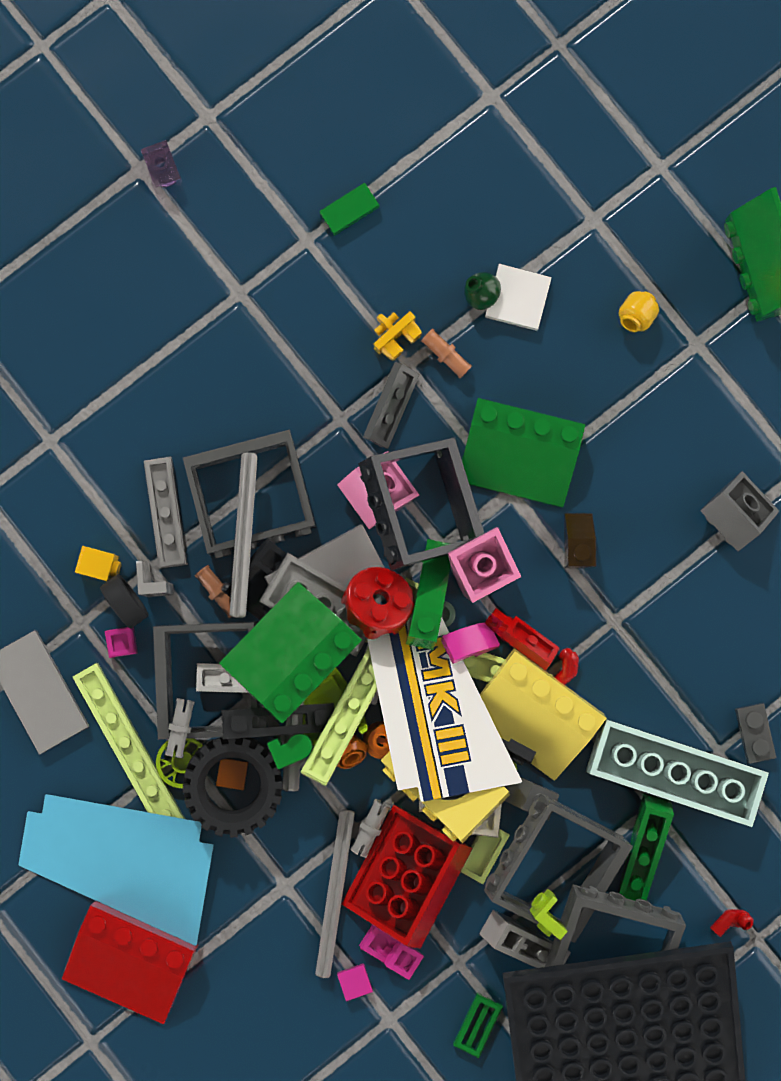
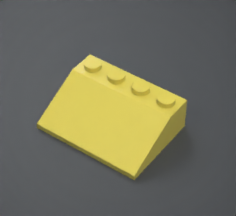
(540, 713)

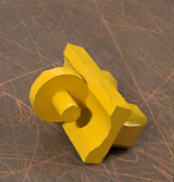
(405, 326)

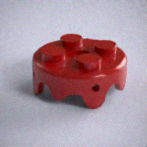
(373, 617)

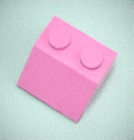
(399, 487)
(483, 565)

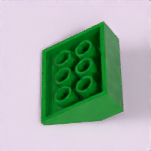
(757, 250)
(521, 452)
(290, 652)

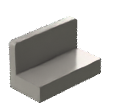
(147, 587)

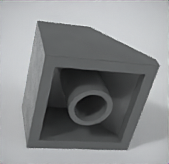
(740, 511)

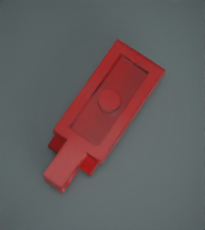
(523, 638)

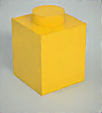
(97, 564)

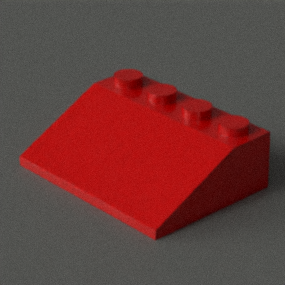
(406, 877)
(128, 962)

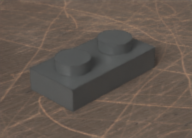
(755, 733)

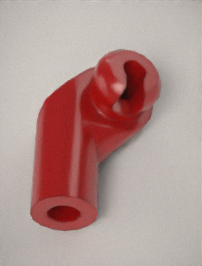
(569, 666)
(732, 918)

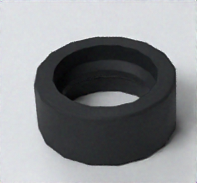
(124, 601)

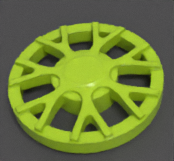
(178, 764)

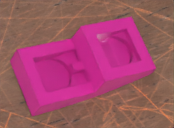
(469, 641)
(392, 952)

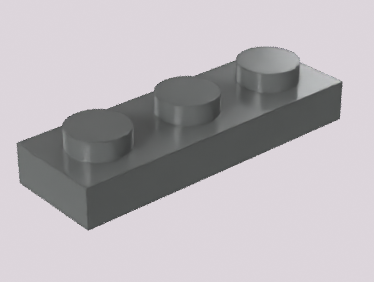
(391, 405)

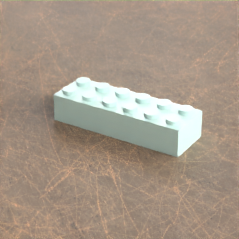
(677, 772)

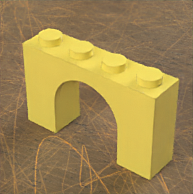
(459, 815)

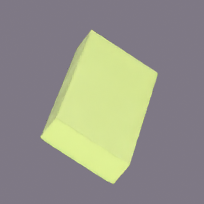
(484, 855)

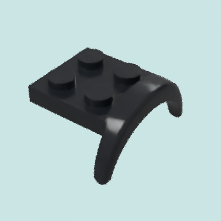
(262, 563)

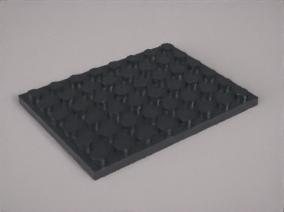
(629, 1018)

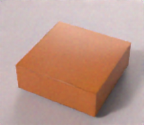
(232, 774)

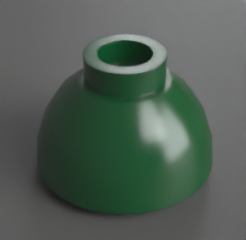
(482, 290)

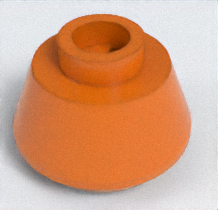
(373, 737)
(354, 753)

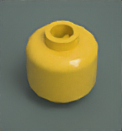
(638, 311)

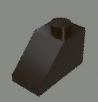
(579, 541)

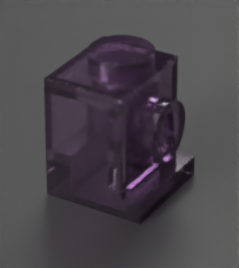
(158, 154)

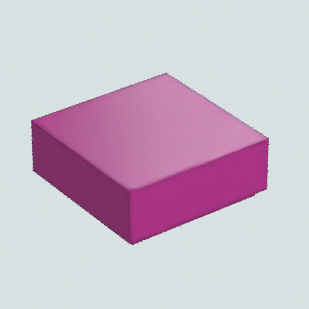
(121, 642)
(354, 982)

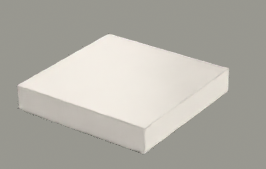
(520, 298)

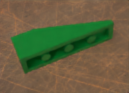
(429, 600)
(648, 842)

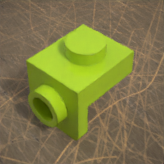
(547, 922)

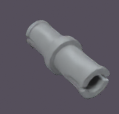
(179, 728)
(370, 828)

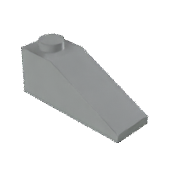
(517, 940)

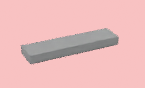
(165, 512)

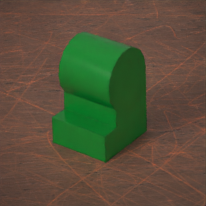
(296, 749)

